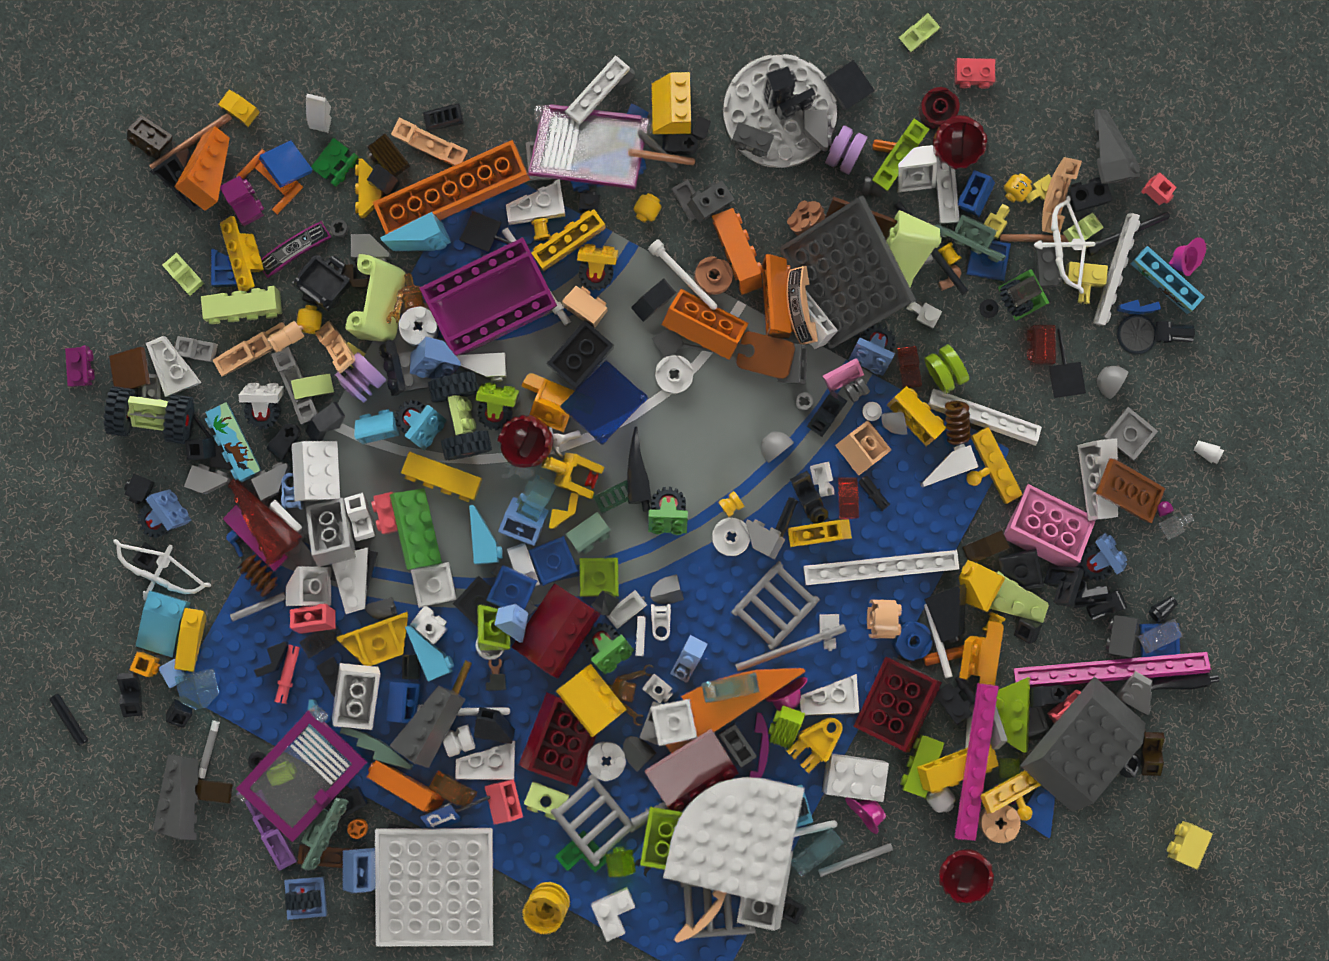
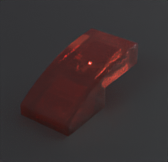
(909, 367)
(848, 498)

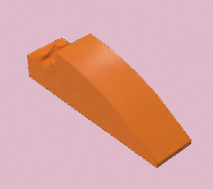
(718, 713)

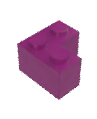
(240, 196)

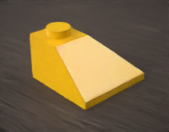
(980, 585)

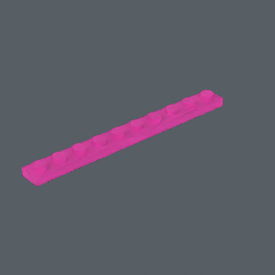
(1114, 669)

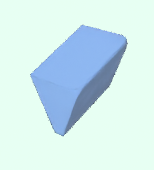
(169, 673)

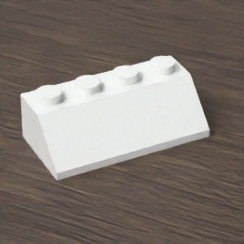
(761, 913)

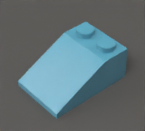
(419, 235)
(376, 427)
(485, 547)
(161, 623)
(432, 659)

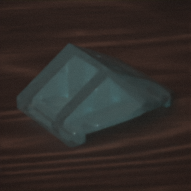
(197, 688)

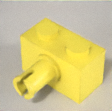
(1093, 276)

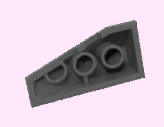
(1116, 159)

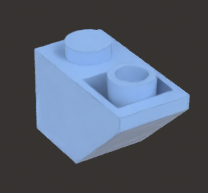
(688, 658)

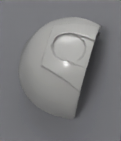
(1111, 380)
(894, 422)
(774, 445)

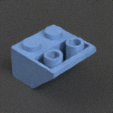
(433, 359)
(521, 527)
(359, 870)

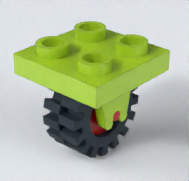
(495, 404)

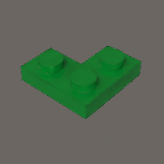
(572, 854)

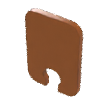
(771, 355)

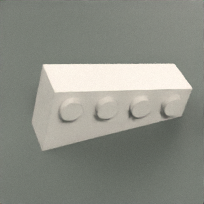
(1093, 462)

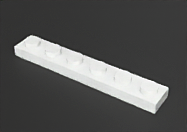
(1118, 263)
(990, 418)

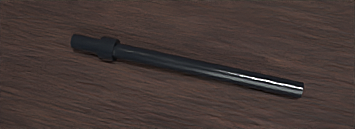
(940, 260)

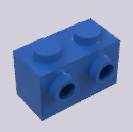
(976, 193)
(402, 701)

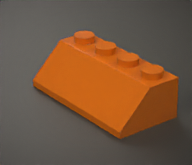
(775, 296)
(707, 327)

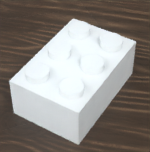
(315, 471)
(355, 696)
(855, 777)

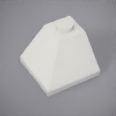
(917, 170)
(309, 587)

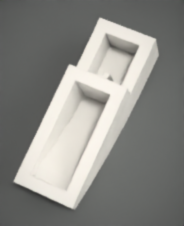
(318, 113)

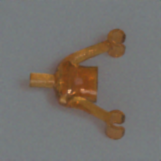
(409, 295)
(626, 690)

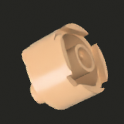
(883, 619)
(1006, 831)

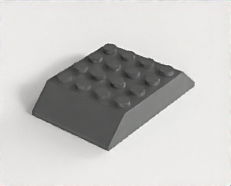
(1086, 747)

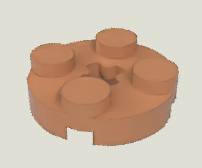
(799, 219)
(717, 266)

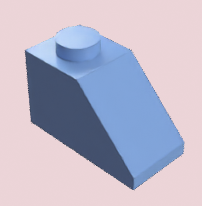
(512, 621)

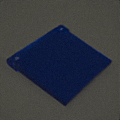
(604, 402)

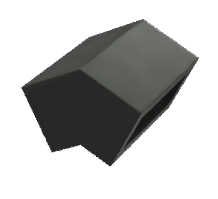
(410, 667)

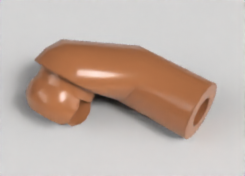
(947, 283)

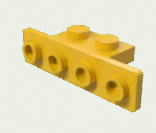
(242, 253)

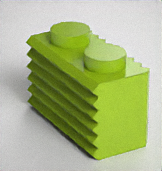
(786, 727)

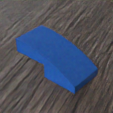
(1134, 308)

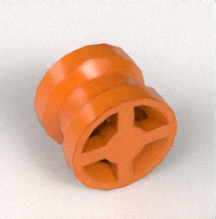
(354, 829)

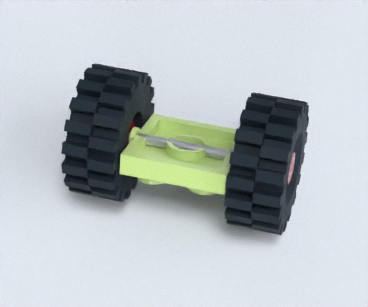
(455, 391)
(126, 411)

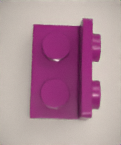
(79, 366)

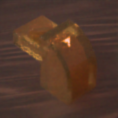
(452, 789)

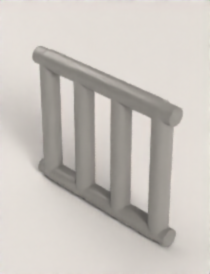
(764, 583)
(570, 828)
(710, 931)

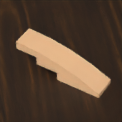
(245, 352)

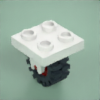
(261, 404)

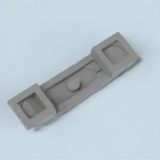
(290, 371)

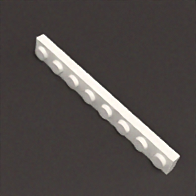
(881, 567)

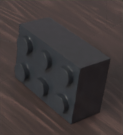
(580, 355)

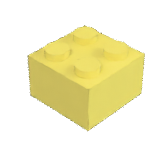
(1189, 844)

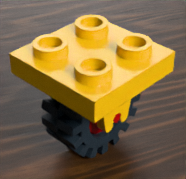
(597, 265)

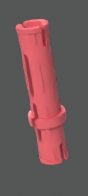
(287, 674)

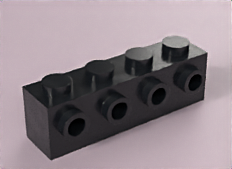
(778, 87)

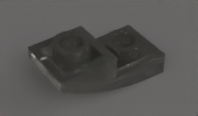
(320, 641)

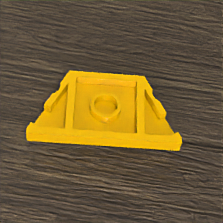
(377, 641)

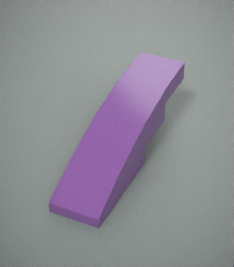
(273, 839)

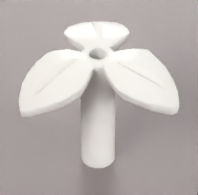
(558, 439)

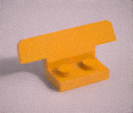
(548, 401)
(983, 654)

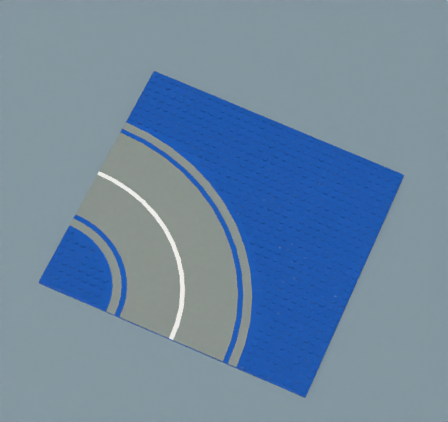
(689, 441)

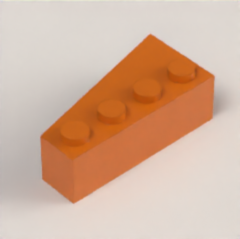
(205, 169)
(738, 250)

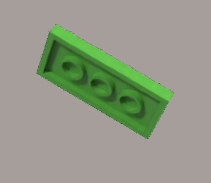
(415, 528)

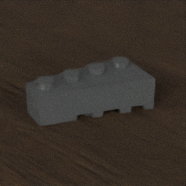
(428, 727)

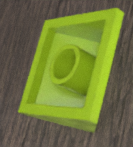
(489, 635)

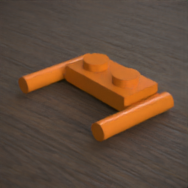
(289, 190)

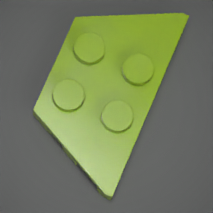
(1014, 712)

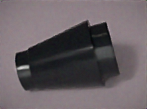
(1162, 610)

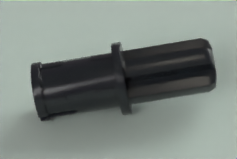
(874, 493)

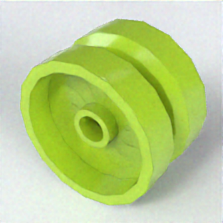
(946, 369)

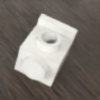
(438, 629)
(650, 687)

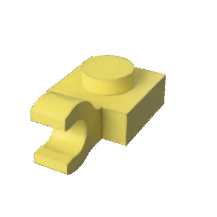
(1040, 189)
(997, 221)

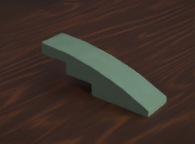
(382, 751)

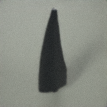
(637, 480)
(1184, 682)

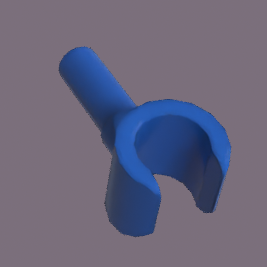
(232, 537)

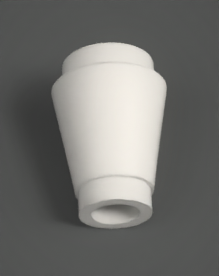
(1209, 451)

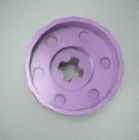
(360, 378)

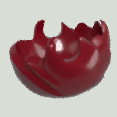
(959, 141)
(525, 441)
(966, 876)

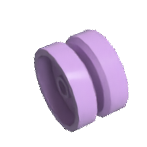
(845, 149)

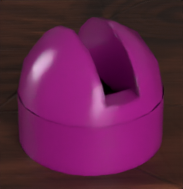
(1165, 508)

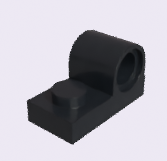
(1090, 597)

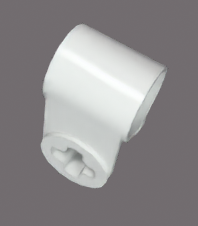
(661, 620)

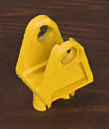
(564, 468)
(818, 740)

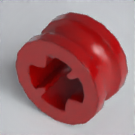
(591, 479)

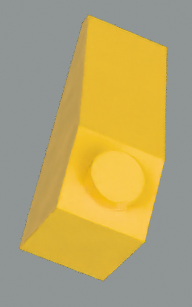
(819, 533)
(189, 639)

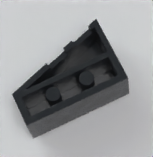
(170, 172)

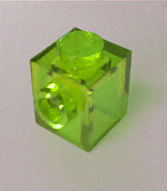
(620, 862)

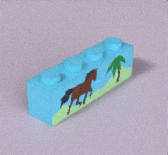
(1167, 280)
(233, 442)

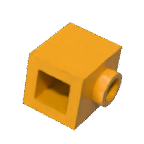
(145, 664)

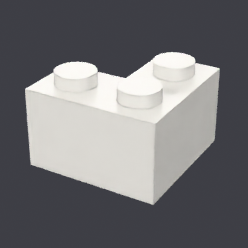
(608, 910)

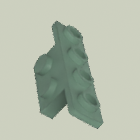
(975, 235)
(320, 831)

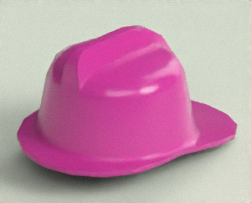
(1189, 257)
(788, 695)
(869, 812)

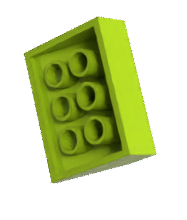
(658, 837)

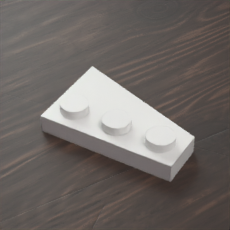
(542, 204)
(170, 367)
(351, 581)
(832, 699)
(490, 764)

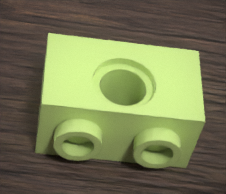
(538, 791)

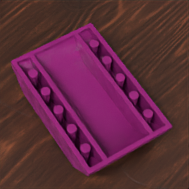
(488, 298)

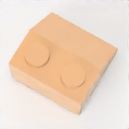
(585, 306)
(863, 447)

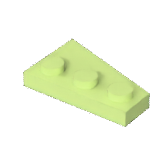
(1019, 602)

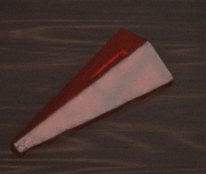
(271, 532)

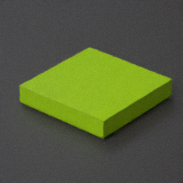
(598, 576)

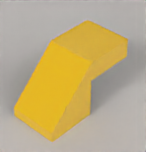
(561, 516)

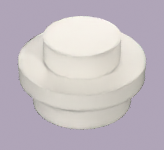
(872, 411)

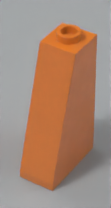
(404, 786)

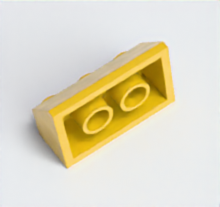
(671, 104)
(917, 415)
(591, 700)

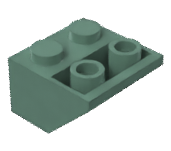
(588, 533)

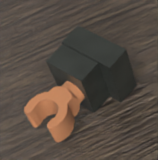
(497, 680)

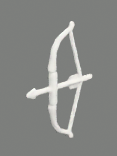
(1076, 244)
(163, 562)

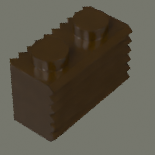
(387, 155)

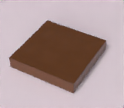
(130, 368)

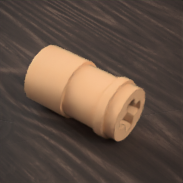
(287, 335)

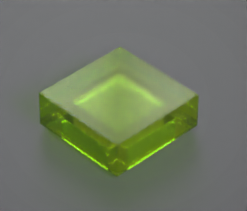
(1008, 767)

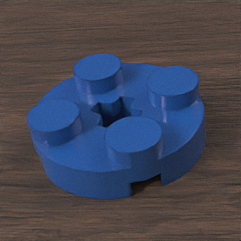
(913, 651)

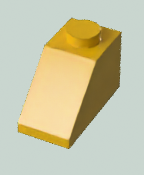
(239, 107)

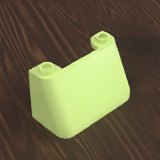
(912, 243)
(380, 300)

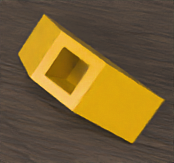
(366, 192)

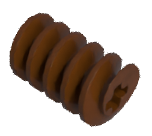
(957, 422)
(258, 574)

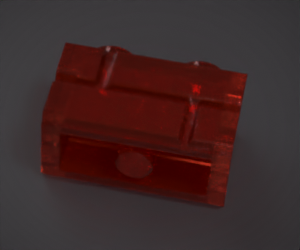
(1042, 344)

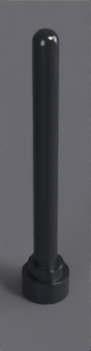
(1115, 237)

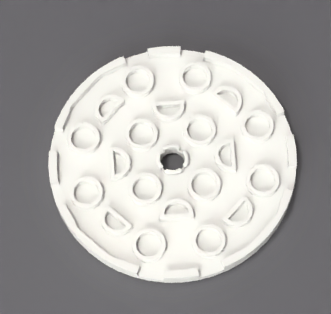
(747, 105)

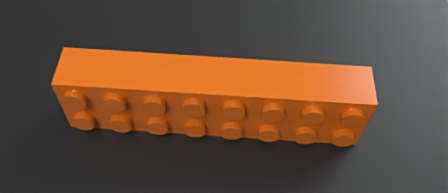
(454, 187)

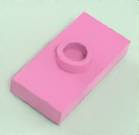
(843, 375)

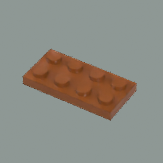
(1130, 490)

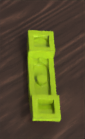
(910, 139)

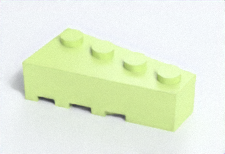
(241, 305)

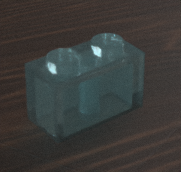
(536, 498)

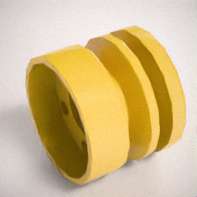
(546, 908)

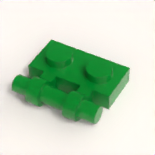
(329, 160)

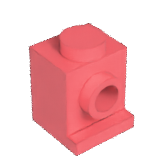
(1159, 189)

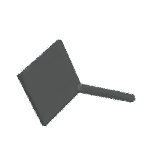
(670, 342)

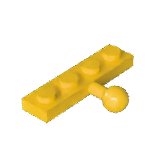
(994, 465)
(1009, 791)

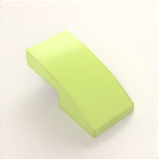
(919, 32)
(1088, 225)
(183, 274)
(312, 386)

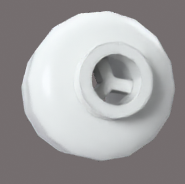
(942, 800)

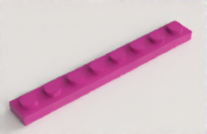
(976, 761)

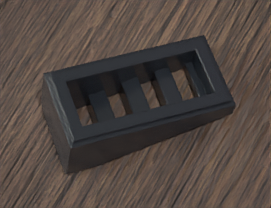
(452, 122)
(800, 912)

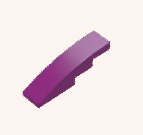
(237, 523)

